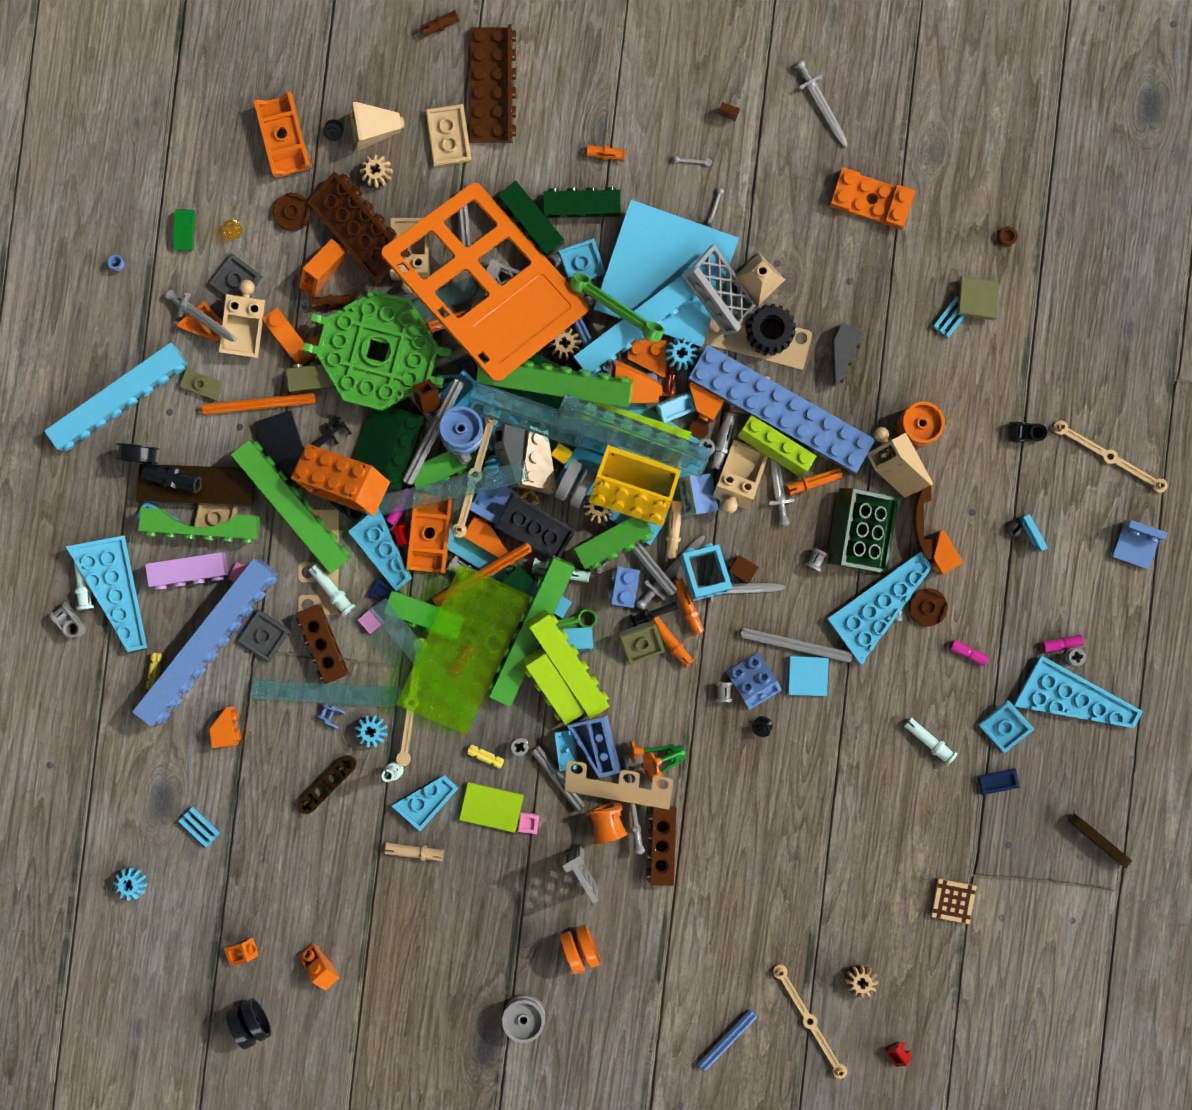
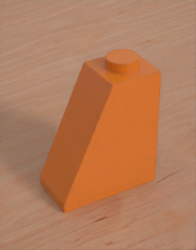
(321, 268)
(645, 387)

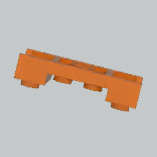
(284, 154)
(891, 203)
(431, 553)

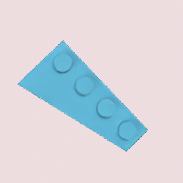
(378, 544)

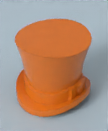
(607, 823)

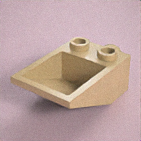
(419, 251)
(242, 322)
(899, 463)
(740, 477)

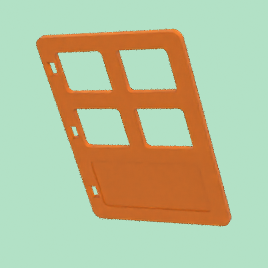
(515, 316)

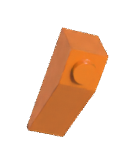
(287, 336)
(485, 537)

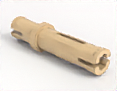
(674, 529)
(414, 851)

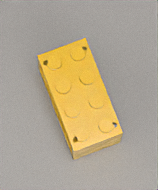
(634, 485)

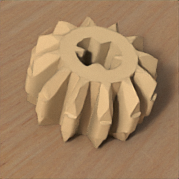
(376, 178)
(565, 351)
(596, 513)
(865, 987)

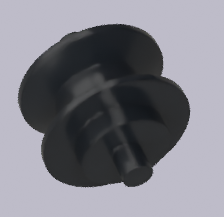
(333, 130)
(762, 726)

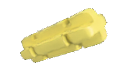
(154, 669)
(485, 756)

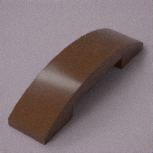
(924, 546)

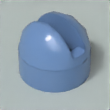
(116, 260)

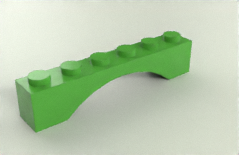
(160, 521)

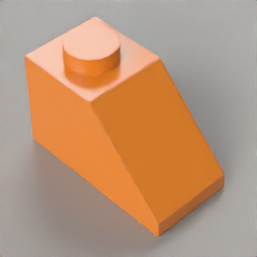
(705, 402)
(944, 554)

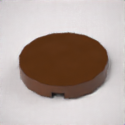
(292, 211)
(928, 607)

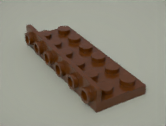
(492, 84)
(354, 223)

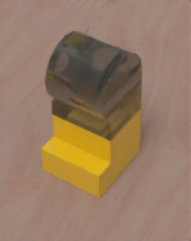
(563, 452)

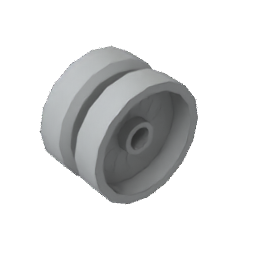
(576, 484)
(528, 1029)

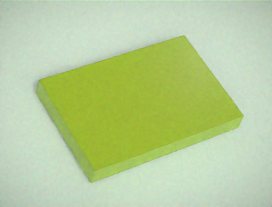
(491, 807)

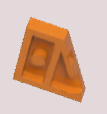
(194, 326)
(649, 355)

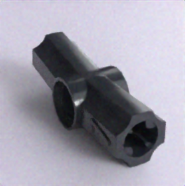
(171, 478)

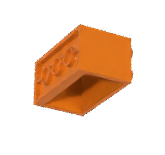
(340, 479)

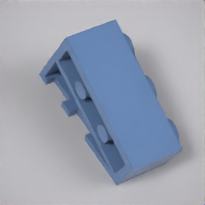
(597, 743)

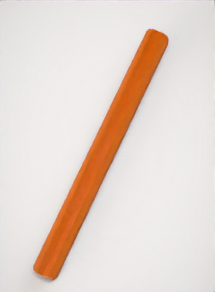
(260, 403)
(494, 567)

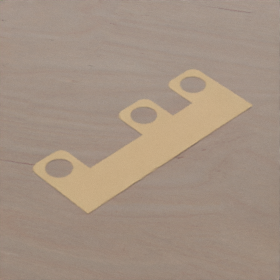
(737, 342)
(331, 520)
(622, 792)

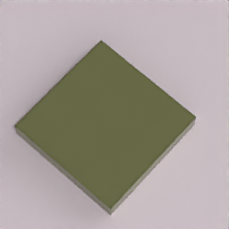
(977, 298)
(641, 642)

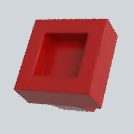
(402, 534)
(898, 1055)

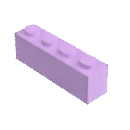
(187, 569)

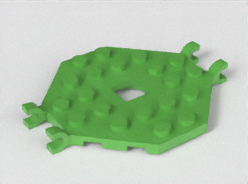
(347, 342)

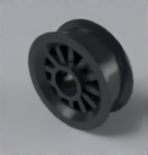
(136, 453)

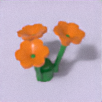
(651, 764)

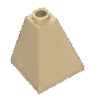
(373, 124)
(760, 278)

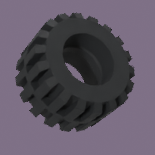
(775, 314)

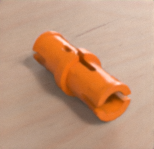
(606, 152)

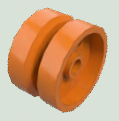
(929, 416)
(578, 950)

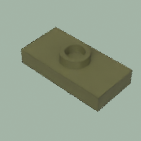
(201, 384)

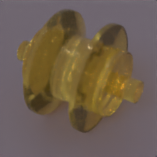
(232, 229)

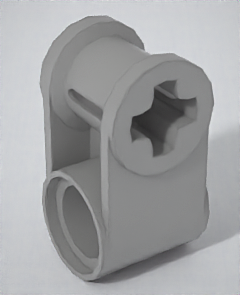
(65, 618)

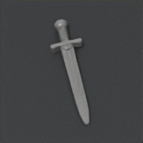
(820, 101)
(186, 307)
(779, 493)
(656, 588)
(747, 588)
(636, 829)

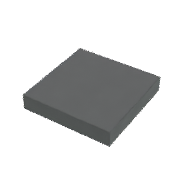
(232, 274)
(264, 635)

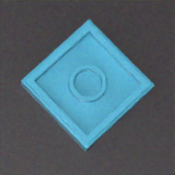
(582, 259)
(808, 676)
(1006, 726)

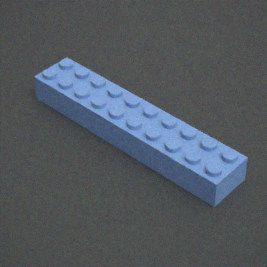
(781, 409)
(206, 642)

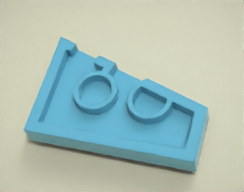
(426, 802)

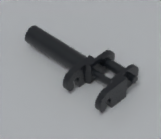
(328, 435)
(649, 615)

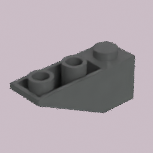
(843, 347)
(509, 445)

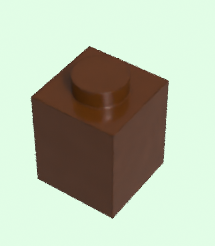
(426, 396)
(742, 568)

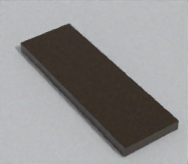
(219, 488)

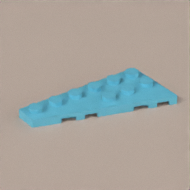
(110, 577)
(874, 610)
(1065, 693)

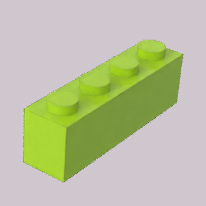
(776, 446)
(553, 686)

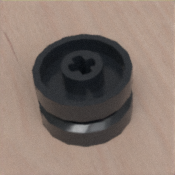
(248, 1024)

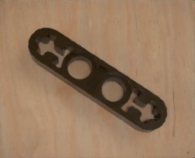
(329, 786)
(1099, 840)

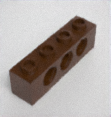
(331, 650)
(663, 876)

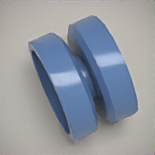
(451, 428)

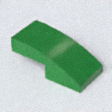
(184, 229)

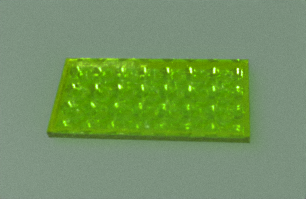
(463, 649)

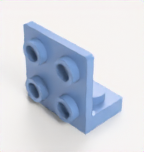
(697, 494)
(490, 502)
(1137, 543)
(625, 587)
(754, 680)

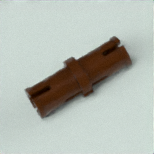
(440, 23)
(331, 301)

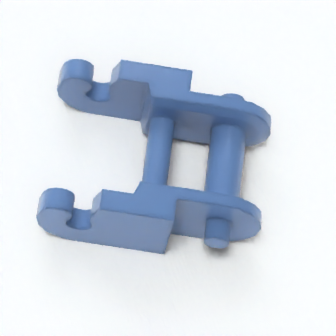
(327, 720)

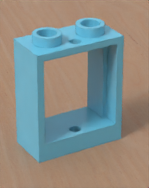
(709, 591)

